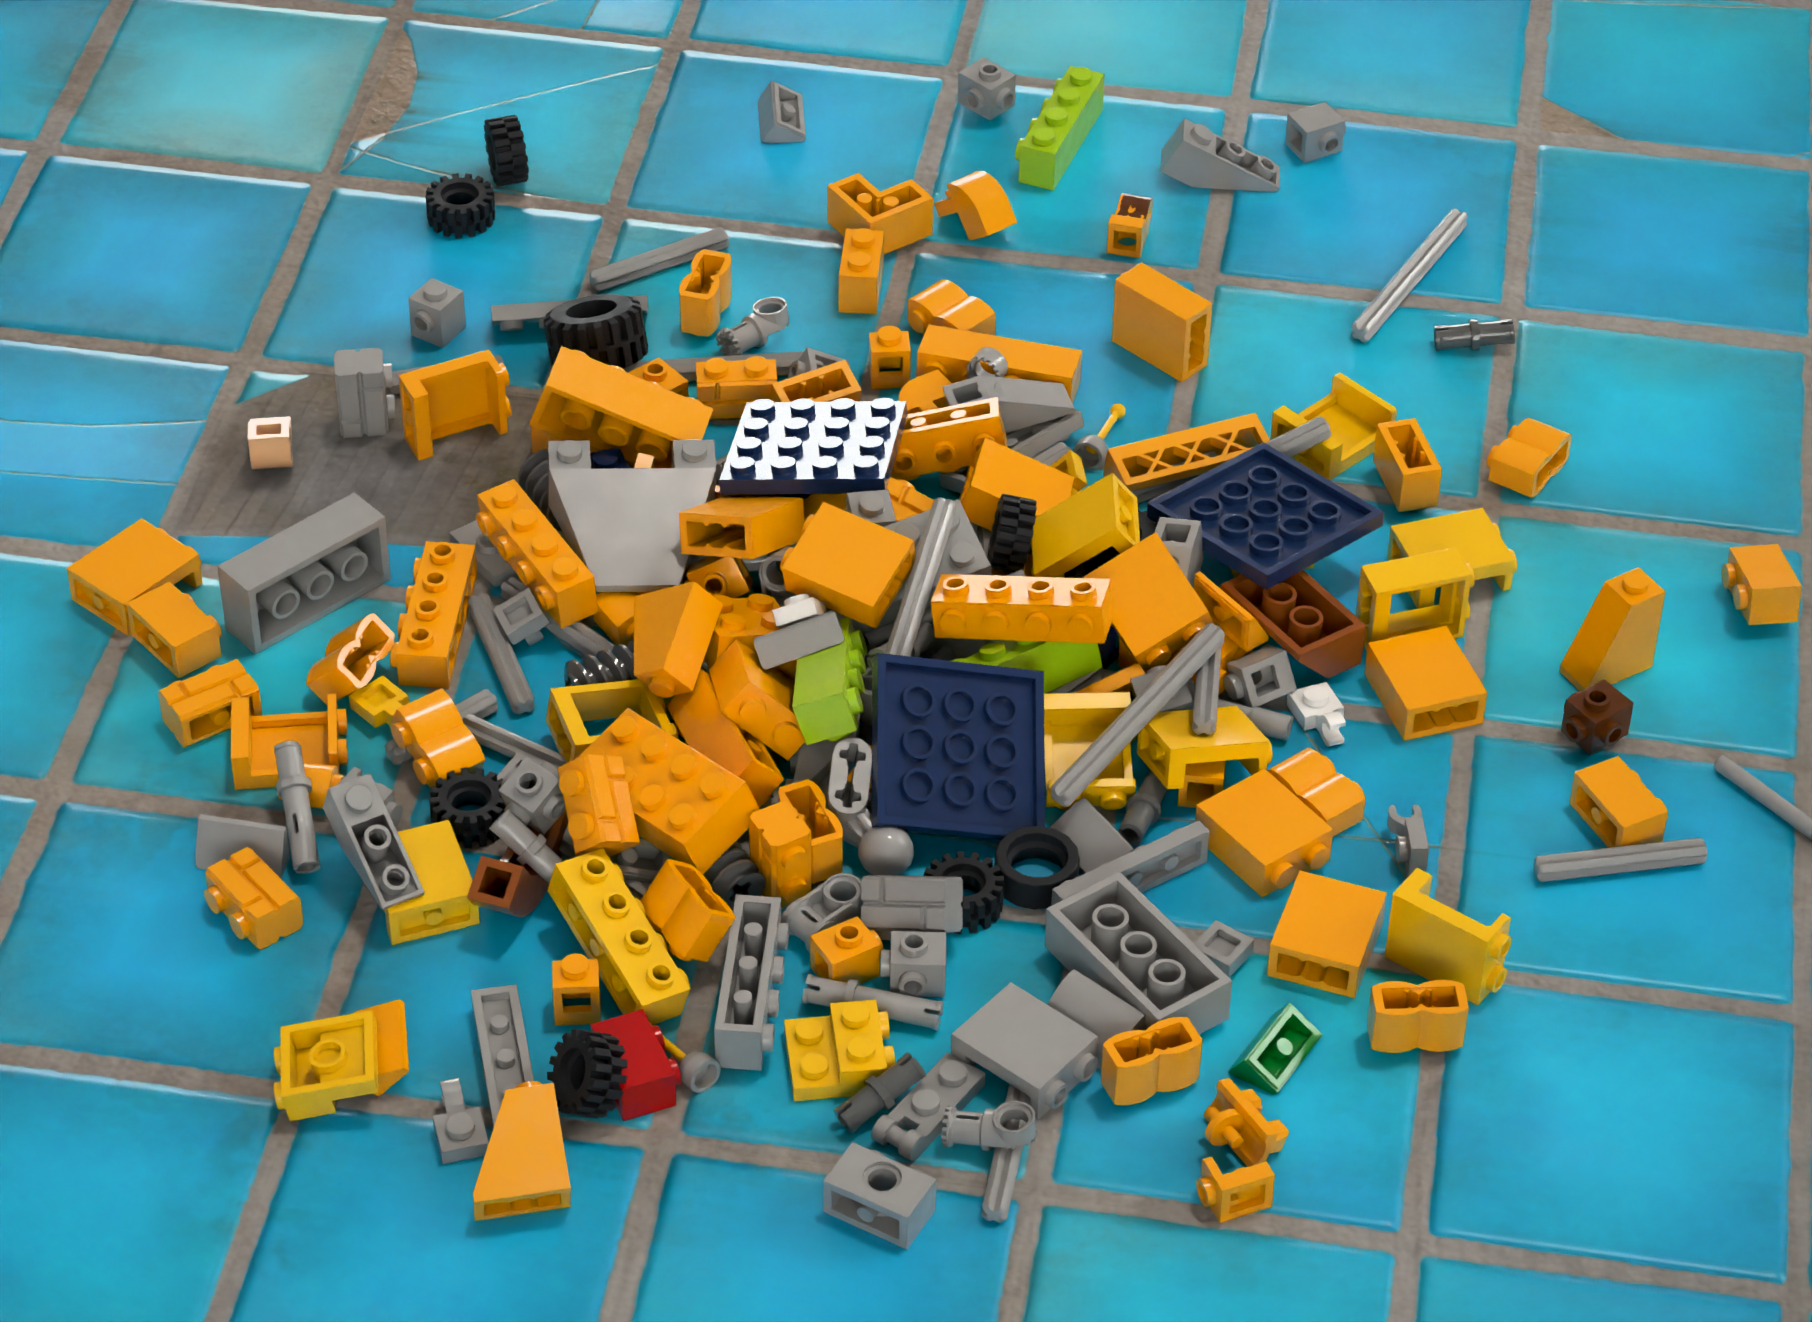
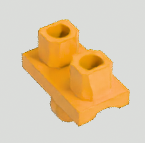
(1238, 1121)

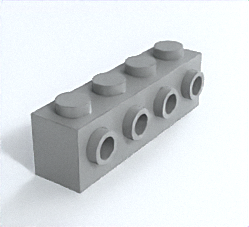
(748, 982)

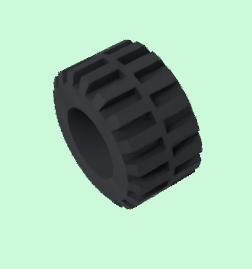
(601, 326)

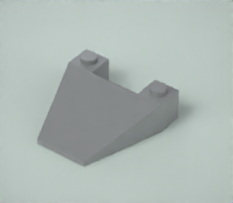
(628, 518)

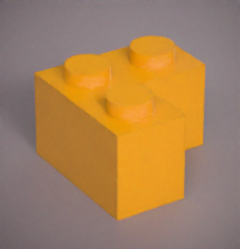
(899, 211)

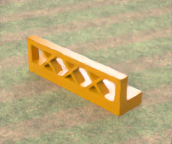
(1151, 460)

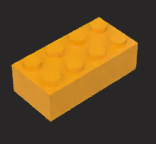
(616, 409)
(676, 793)

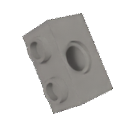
(879, 1195)

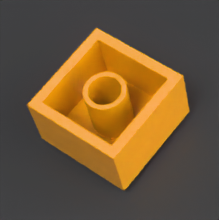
(744, 621)

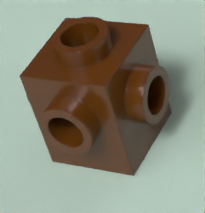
(1597, 717)

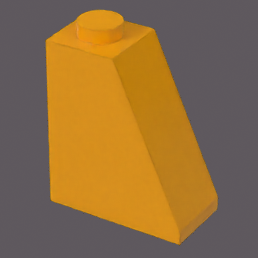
(1617, 632)
(673, 636)
(524, 1158)

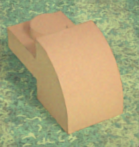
(270, 442)

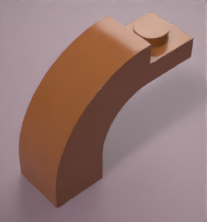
(507, 884)

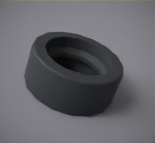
(1035, 843)

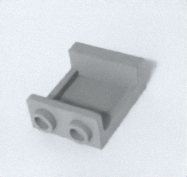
(1028, 1047)

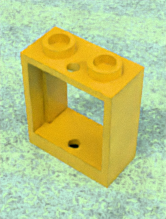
(1408, 574)
(599, 701)

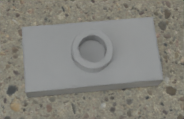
(489, 561)

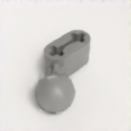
(881, 848)

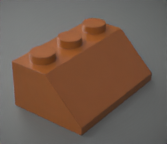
(1304, 621)

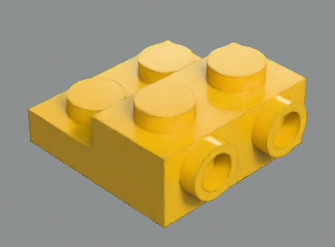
(837, 1051)
(325, 1063)

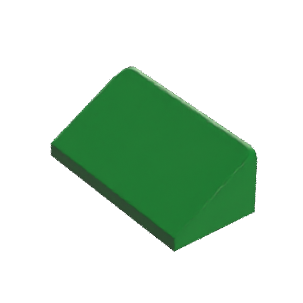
(1276, 1050)

